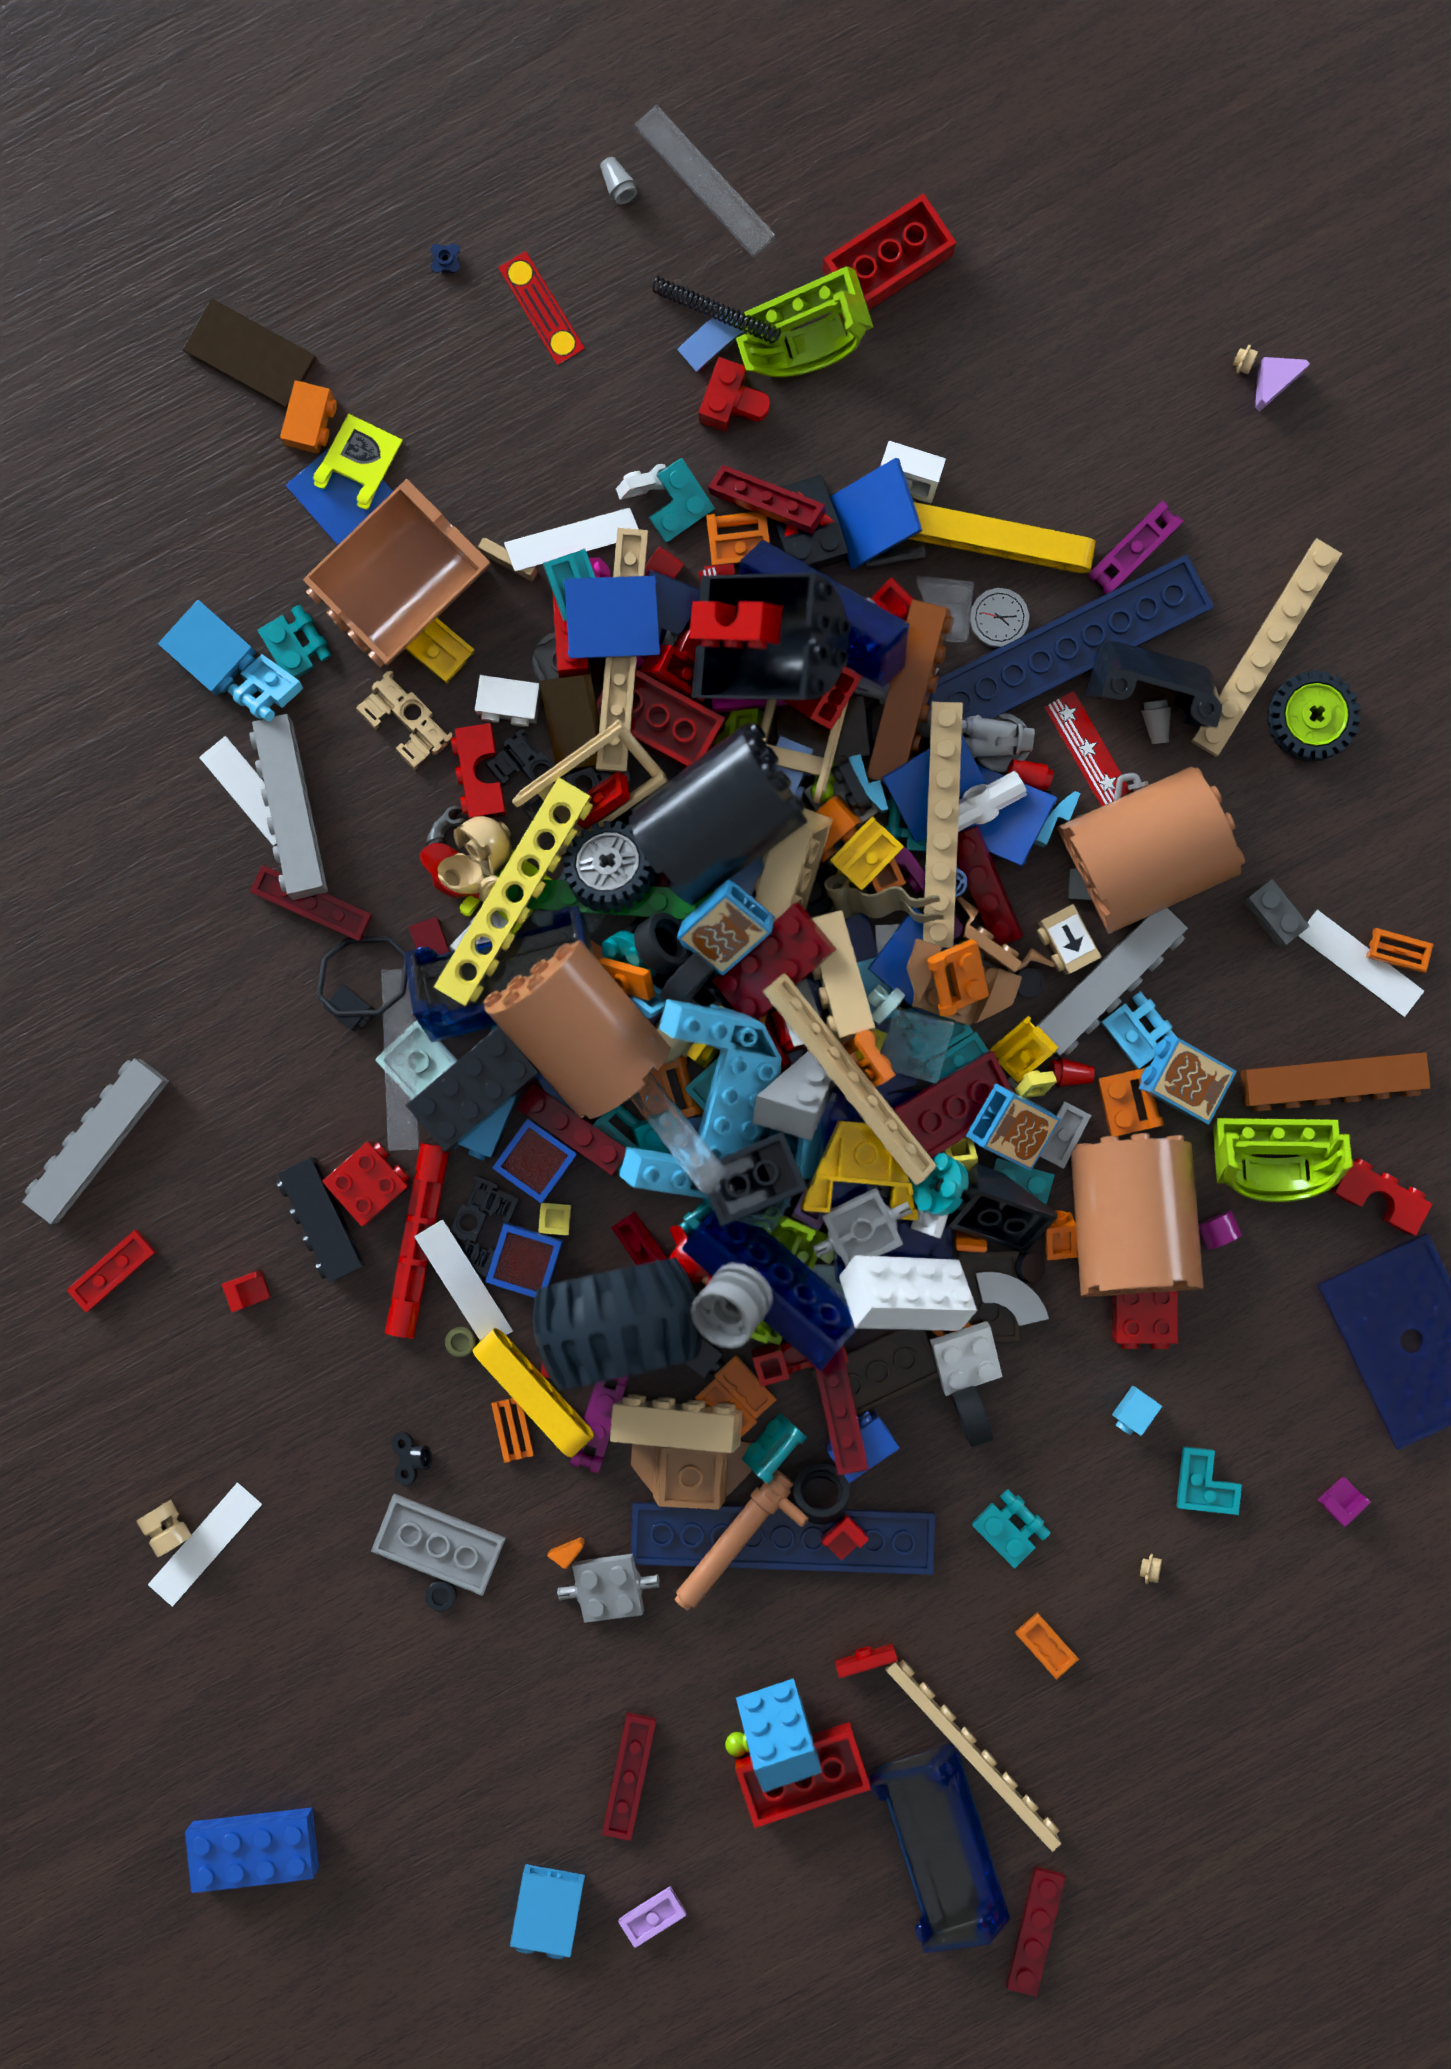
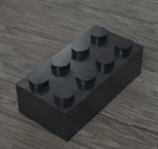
(472, 1089)

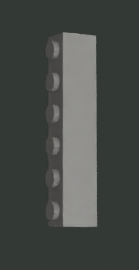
(289, 807)
(1111, 978)
(95, 1140)

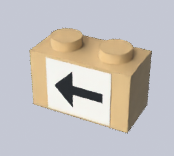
(1068, 940)

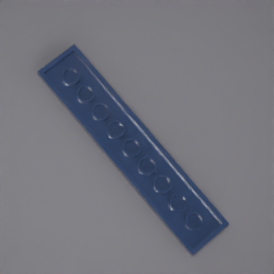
(1072, 641)
(683, 1536)

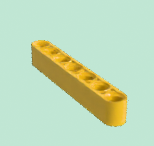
(1004, 539)

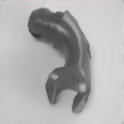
(440, 826)

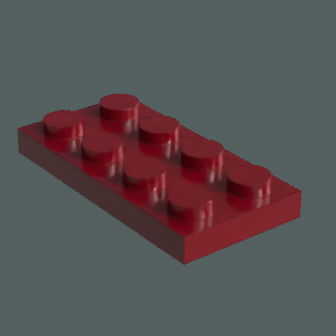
(791, 948)
(948, 1109)

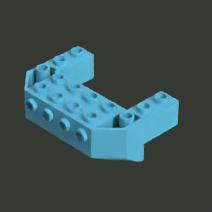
(743, 1070)

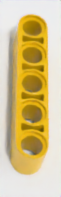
(533, 1392)

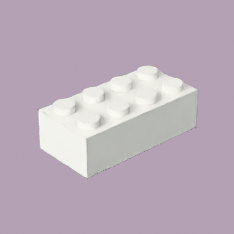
(907, 1293)

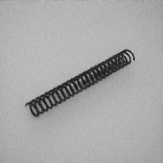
(769, 332)

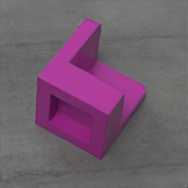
(1343, 1501)

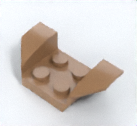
(1001, 956)
(1000, 983)
(689, 1476)

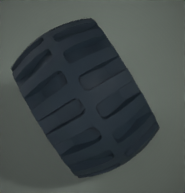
(616, 1323)

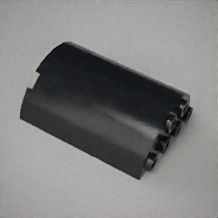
(810, 644)
(717, 815)

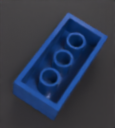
(252, 1850)

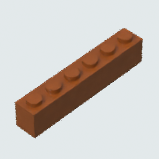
(910, 689)
(1335, 1079)

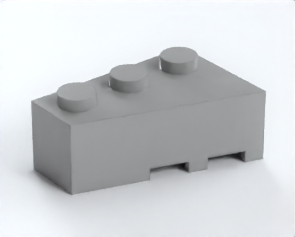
(795, 1099)

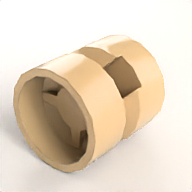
(167, 1539)

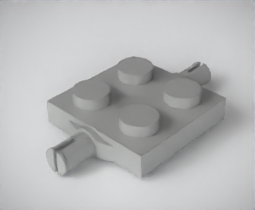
(862, 1227)
(608, 1588)

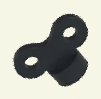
(410, 1458)

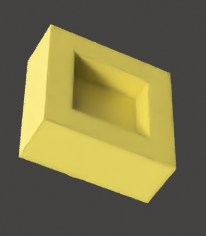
(1035, 1084)
(554, 1218)

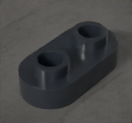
(856, 795)

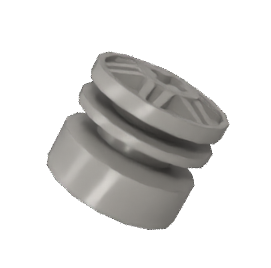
(732, 1305)

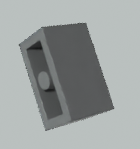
(1275, 913)

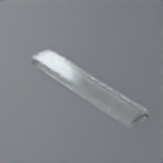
(704, 181)
(399, 1064)
(678, 1134)

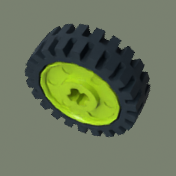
(1335, 720)

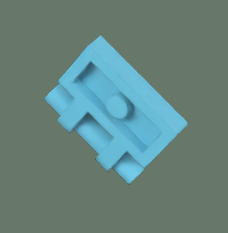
(270, 680)
(1131, 1034)

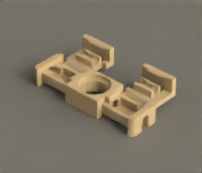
(428, 733)

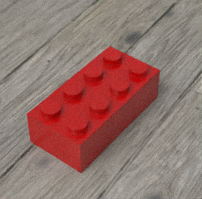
(895, 250)
(670, 722)
(840, 1778)

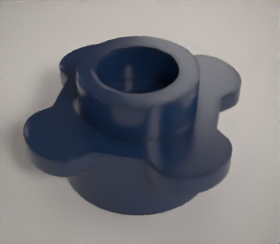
(445, 266)

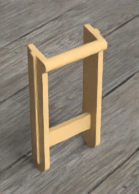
(801, 761)
(544, 783)

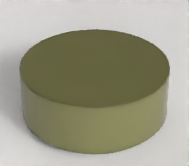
(460, 1341)

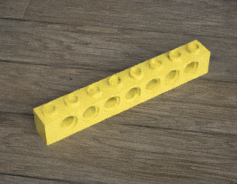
(451, 980)

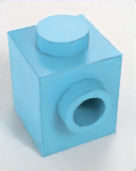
(1136, 1411)

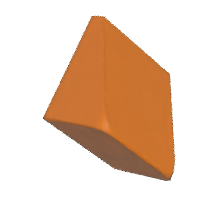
(969, 1243)
(566, 1553)

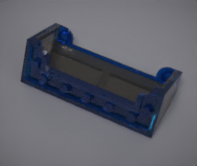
(445, 1017)
(943, 1849)

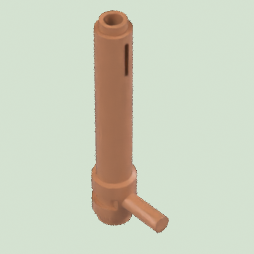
(763, 1502)

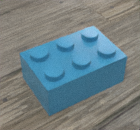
(778, 1735)

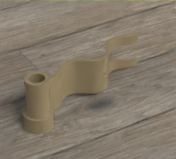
(876, 905)

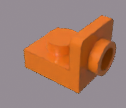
(1061, 1237)

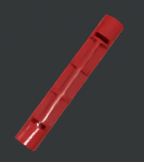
(412, 1260)

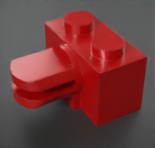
(729, 397)
(675, 665)

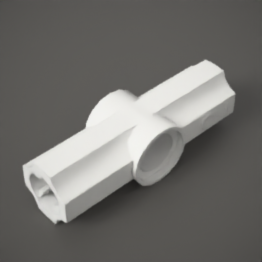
(983, 801)

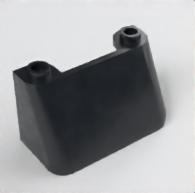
(1121, 665)

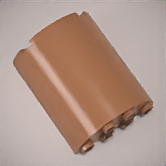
(395, 574)
(1153, 848)
(579, 1030)
(1136, 1216)

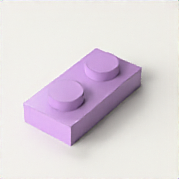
(652, 1916)

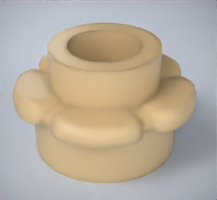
(1245, 359)
(1151, 1569)

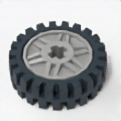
(607, 868)

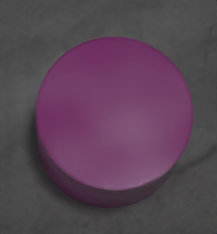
(1219, 1230)

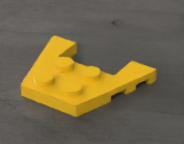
(857, 1157)

